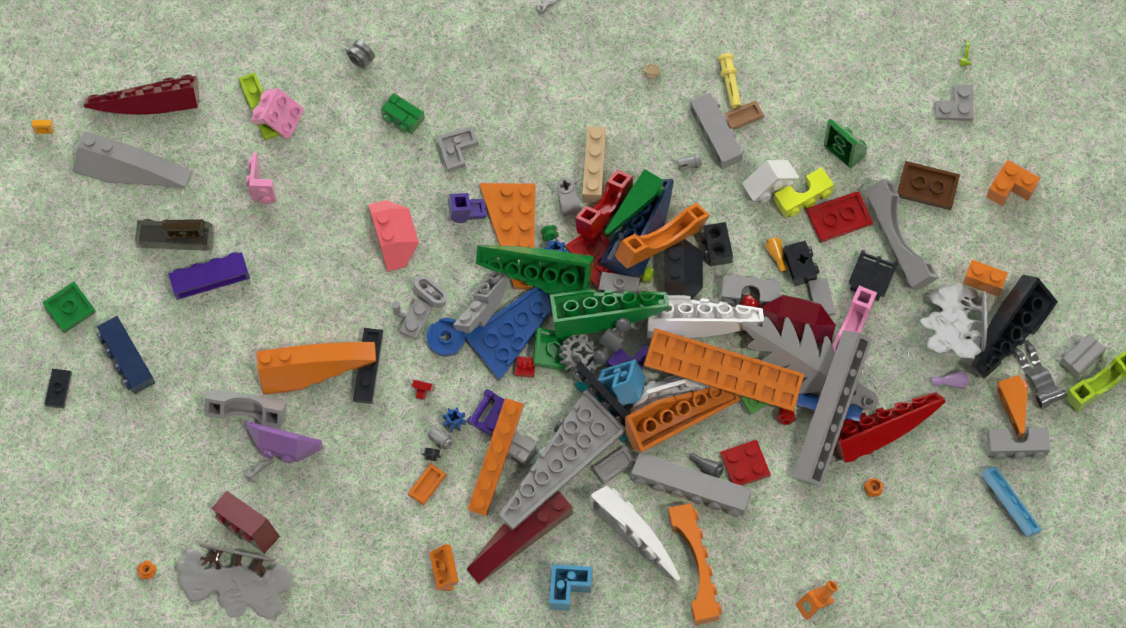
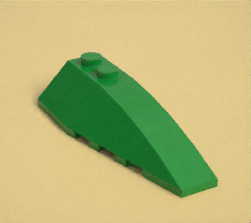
(537, 267)
(594, 312)

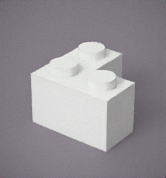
(768, 178)

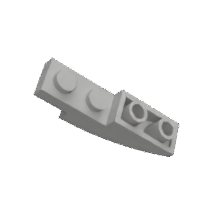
(486, 302)

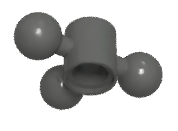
(611, 340)

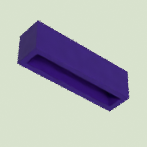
(209, 275)

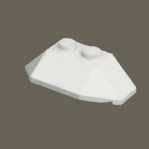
(668, 387)

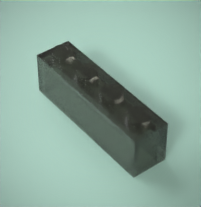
(150, 235)

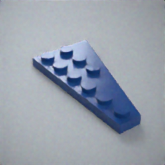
(510, 331)

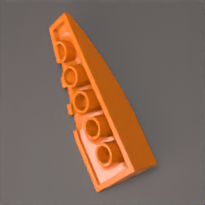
(304, 365)
(674, 414)

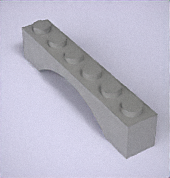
(885, 202)

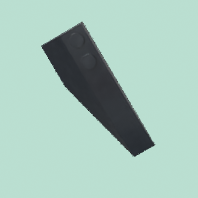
(1016, 318)

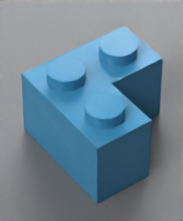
(624, 381)
(567, 580)

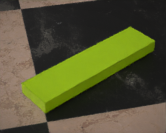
(253, 91)

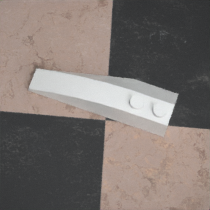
(702, 318)
(632, 527)

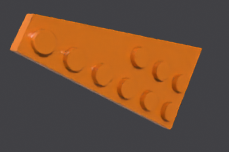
(512, 215)

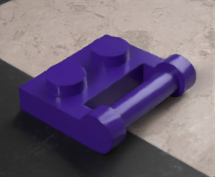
(491, 420)

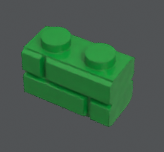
(402, 114)

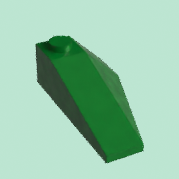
(639, 197)

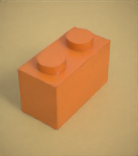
(985, 278)

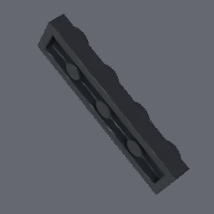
(367, 374)
(597, 389)

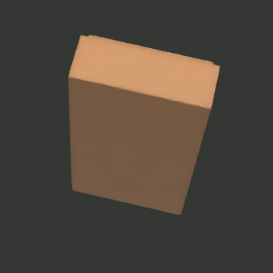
(744, 115)

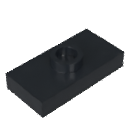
(58, 388)

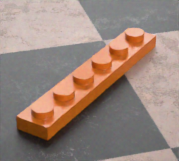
(496, 456)

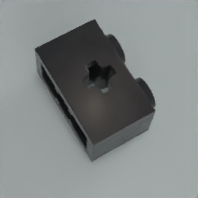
(800, 252)

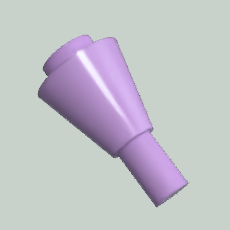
(955, 380)

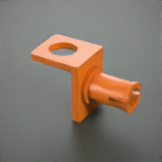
(817, 599)

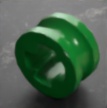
(549, 232)

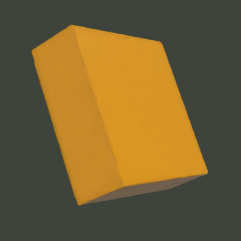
(43, 126)

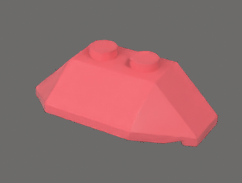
(394, 233)

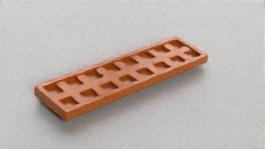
(724, 369)

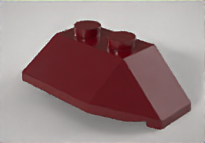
(800, 313)

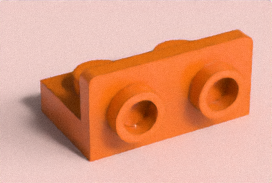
(444, 568)

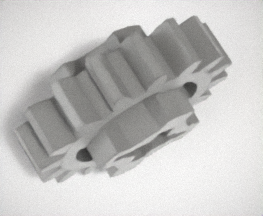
(581, 352)

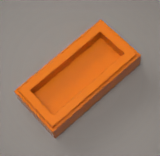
(427, 484)

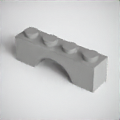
(225, 403)

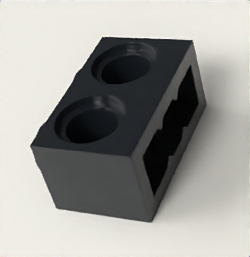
(719, 244)

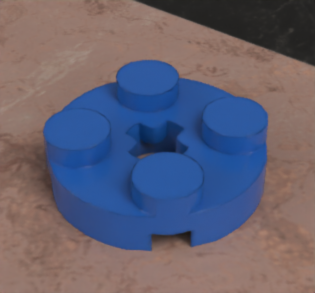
(448, 347)

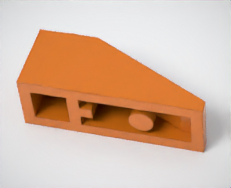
(1014, 399)

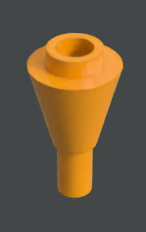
(775, 249)

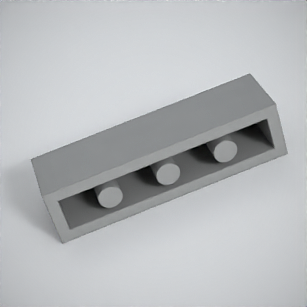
(716, 131)

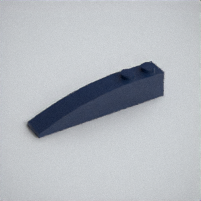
(643, 223)

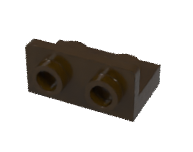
(183, 229)

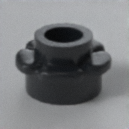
(431, 454)

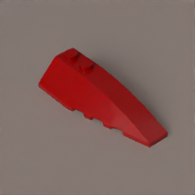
(884, 426)

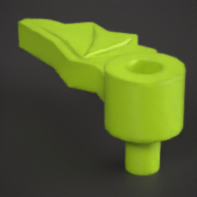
(963, 61)

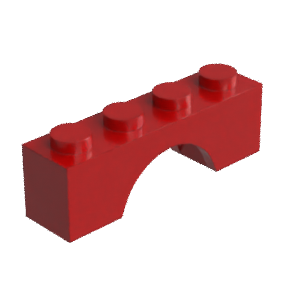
(592, 220)

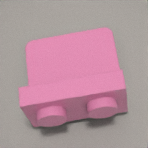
(278, 112)
(260, 189)

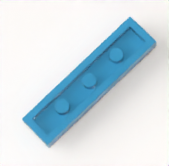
(1011, 501)

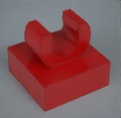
(525, 367)
(422, 387)

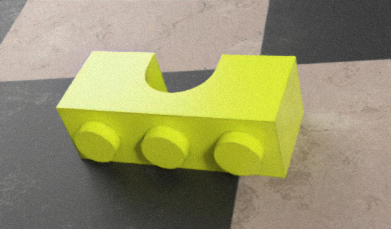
(792, 202)

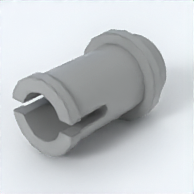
(689, 162)
(440, 438)

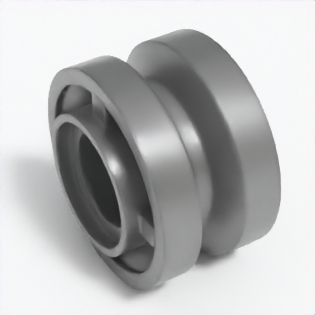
(360, 54)

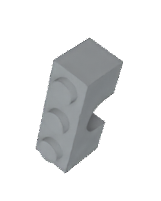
(736, 286)
(1002, 446)

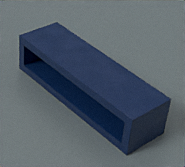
(126, 355)

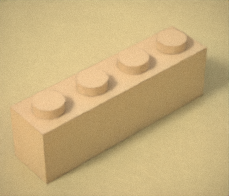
(594, 164)

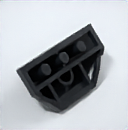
(683, 269)

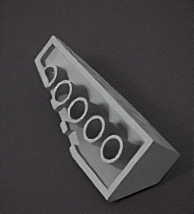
(123, 163)

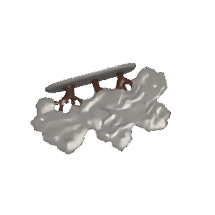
(236, 584)

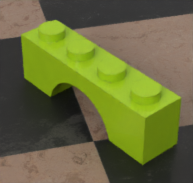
(1094, 387)

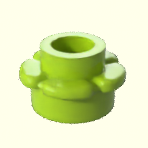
(647, 275)

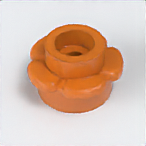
(873, 492)
(151, 570)

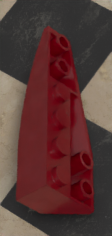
(151, 98)

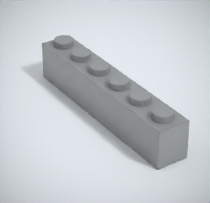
(691, 484)

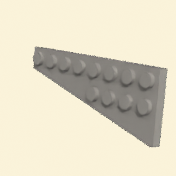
(578, 442)

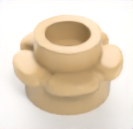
(651, 71)

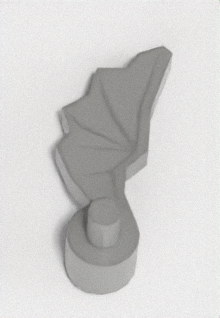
(542, 7)
(250, 474)

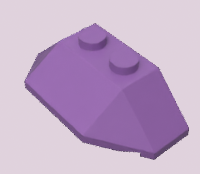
(282, 444)

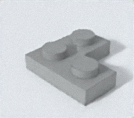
(960, 108)
(453, 143)

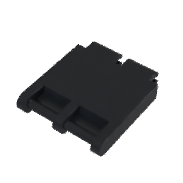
(872, 274)

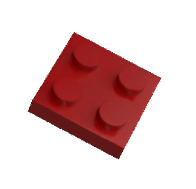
(745, 463)

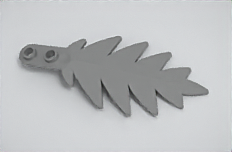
(801, 358)

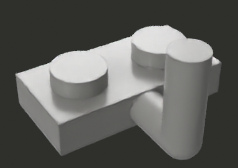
(414, 319)

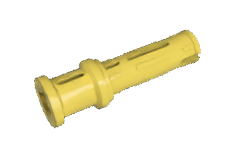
(729, 73)

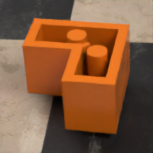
(1012, 179)

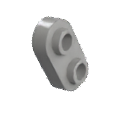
(431, 291)

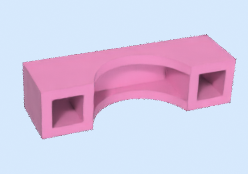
(858, 312)

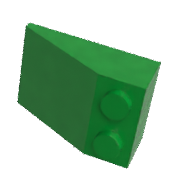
(844, 144)

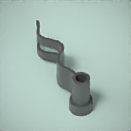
(1041, 377)

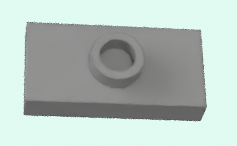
(618, 283)

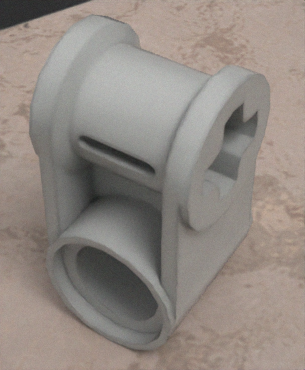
(568, 198)

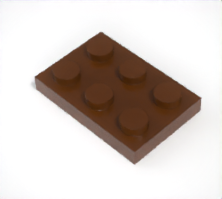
(928, 185)

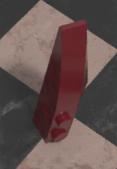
(508, 543)

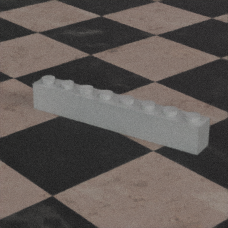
(832, 408)

